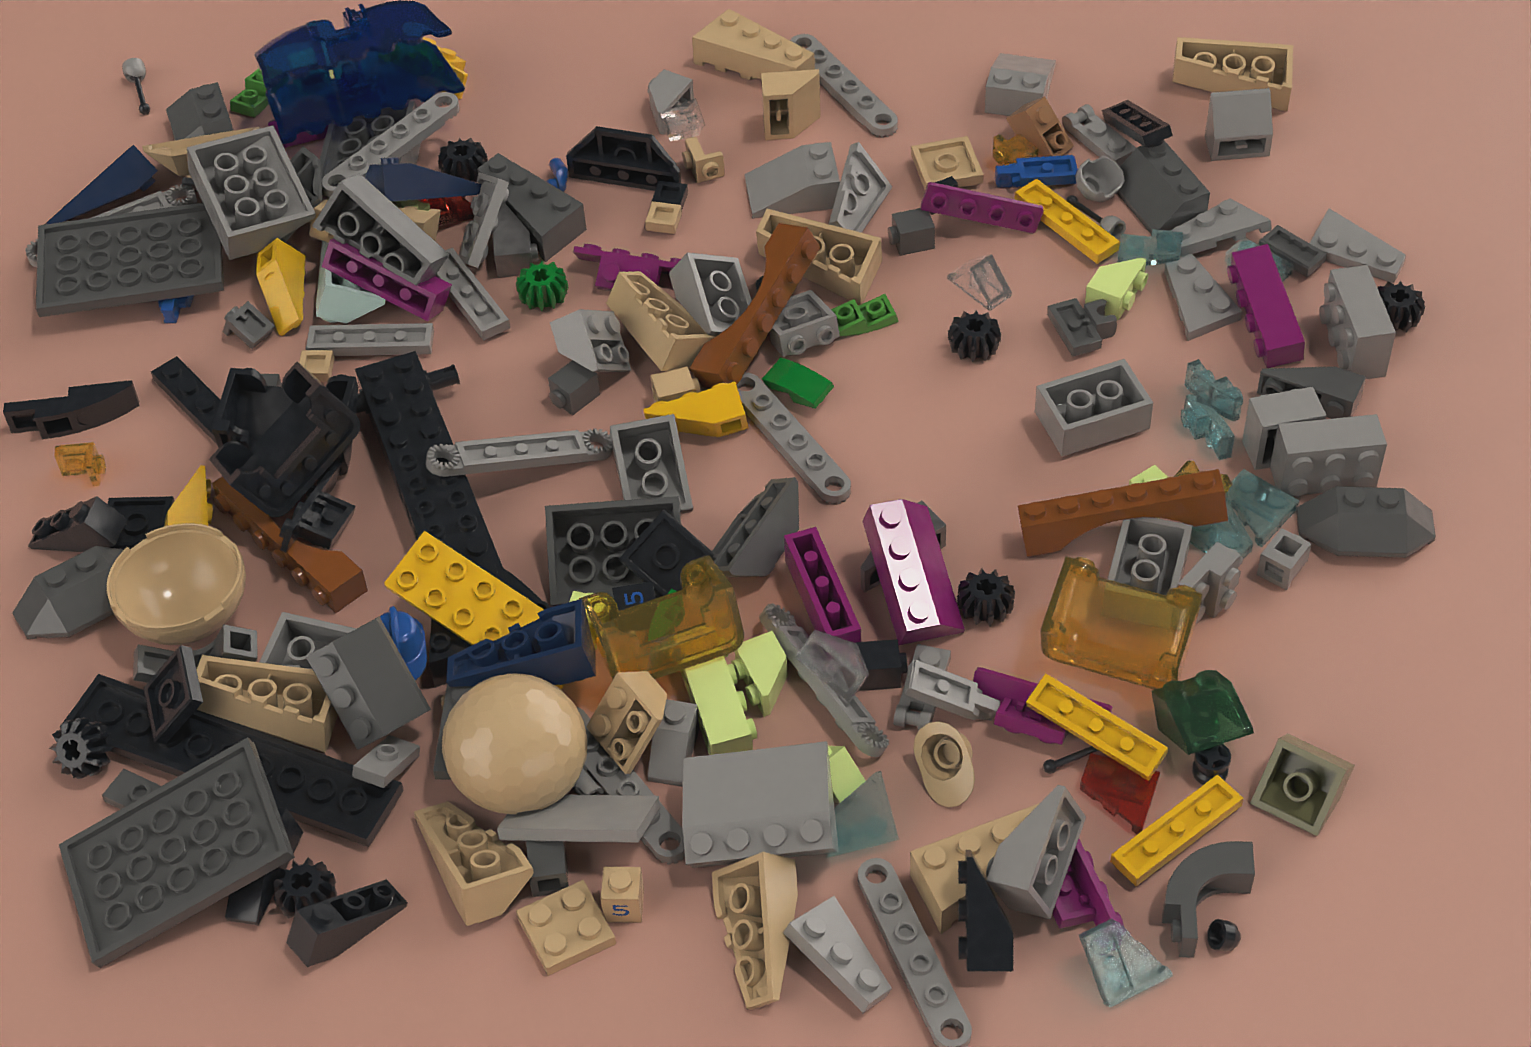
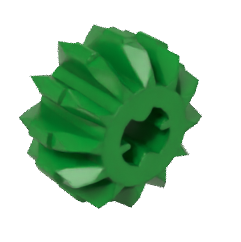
(542, 285)

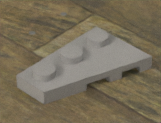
(859, 192)
(485, 210)
(1220, 223)
(1353, 246)
(1199, 298)
(839, 953)

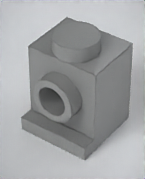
(1283, 558)

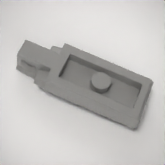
(948, 692)

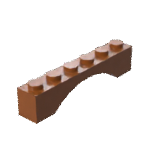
(731, 352)
(1189, 498)
(327, 573)

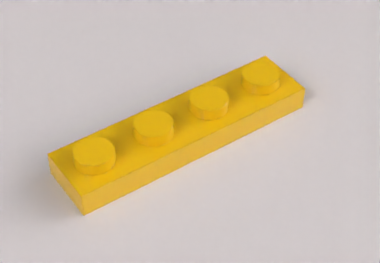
(1069, 222)
(1097, 726)
(1176, 830)

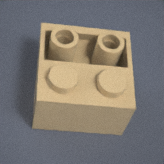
(789, 102)
(628, 717)

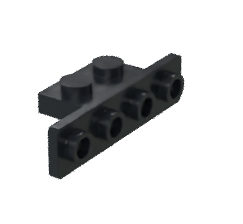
(321, 516)

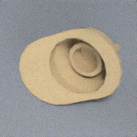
(945, 763)

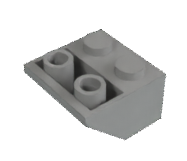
(1239, 124)
(592, 340)

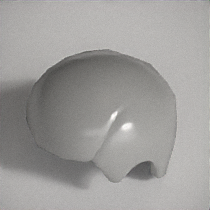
(1099, 179)

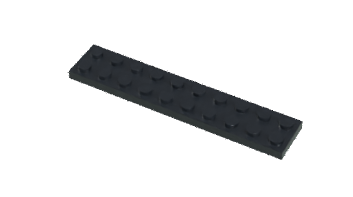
(305, 782)

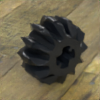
(462, 159)
(1402, 304)
(974, 336)
(985, 597)
(81, 747)
(303, 886)

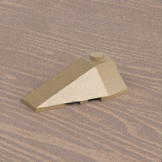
(473, 863)
(757, 904)

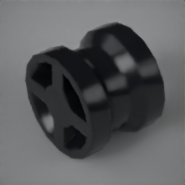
(1205, 759)

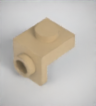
(702, 166)

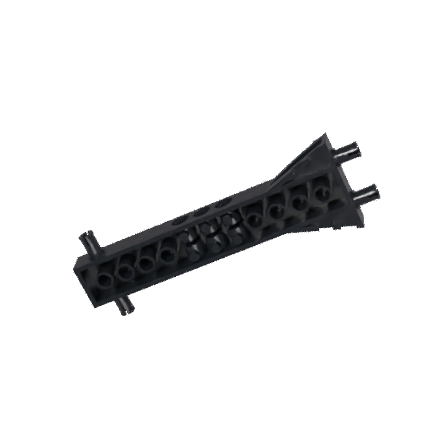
(407, 424)

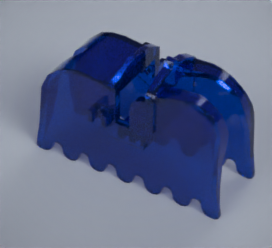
(374, 63)

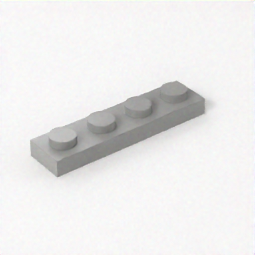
(472, 297)
(372, 339)

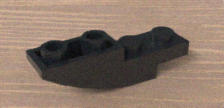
(79, 411)

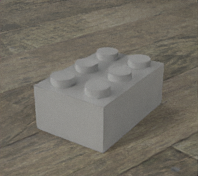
(1357, 322)
(1093, 407)
(1328, 454)
(1151, 554)

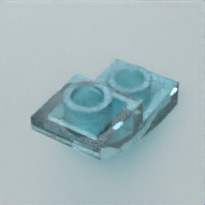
(1158, 249)
(1217, 393)
(1207, 424)

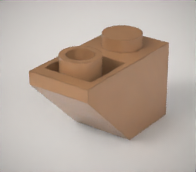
(1041, 127)

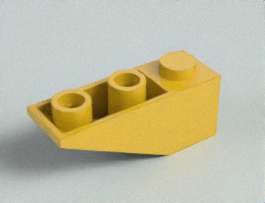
(282, 282)
(706, 413)
(192, 503)

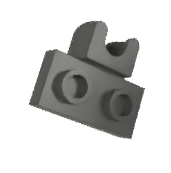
(1082, 327)

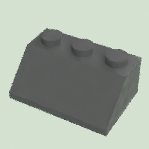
(1161, 188)
(368, 683)

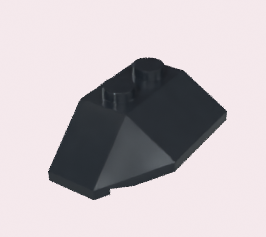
(621, 159)

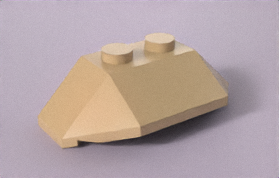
(174, 153)

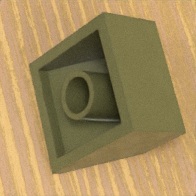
(1302, 784)

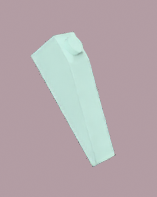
(340, 299)

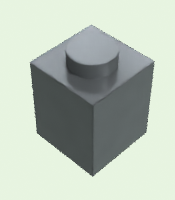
(912, 231)
(573, 387)
(548, 865)

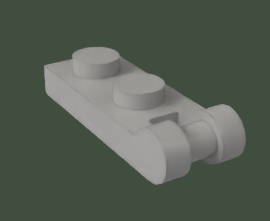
(1097, 135)
(933, 656)

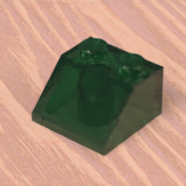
(1200, 712)

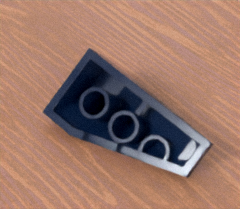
(118, 180)
(414, 182)
(551, 648)

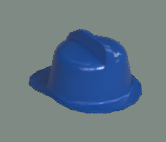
(409, 639)

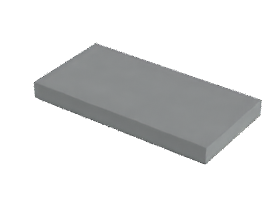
(584, 820)

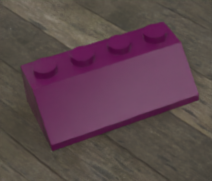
(912, 571)

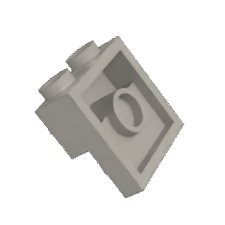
(803, 324)
(1215, 579)

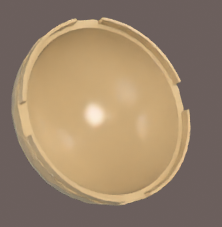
(177, 584)
(514, 744)

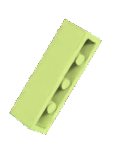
(719, 706)

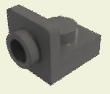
(248, 324)

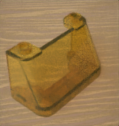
(1118, 626)
(669, 630)

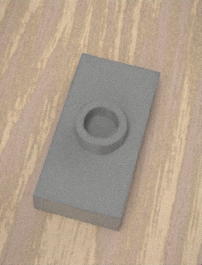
(386, 761)

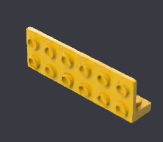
(459, 592)

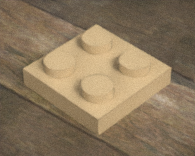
(946, 159)
(566, 927)

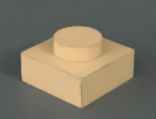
(663, 217)
(318, 363)

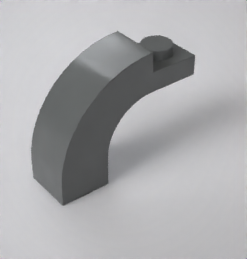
(230, 643)
(1206, 872)

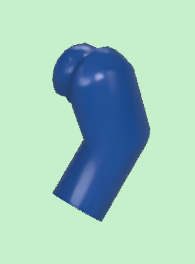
(560, 174)

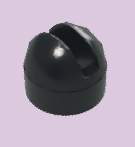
(1223, 935)

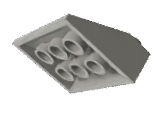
(249, 190)
(757, 804)

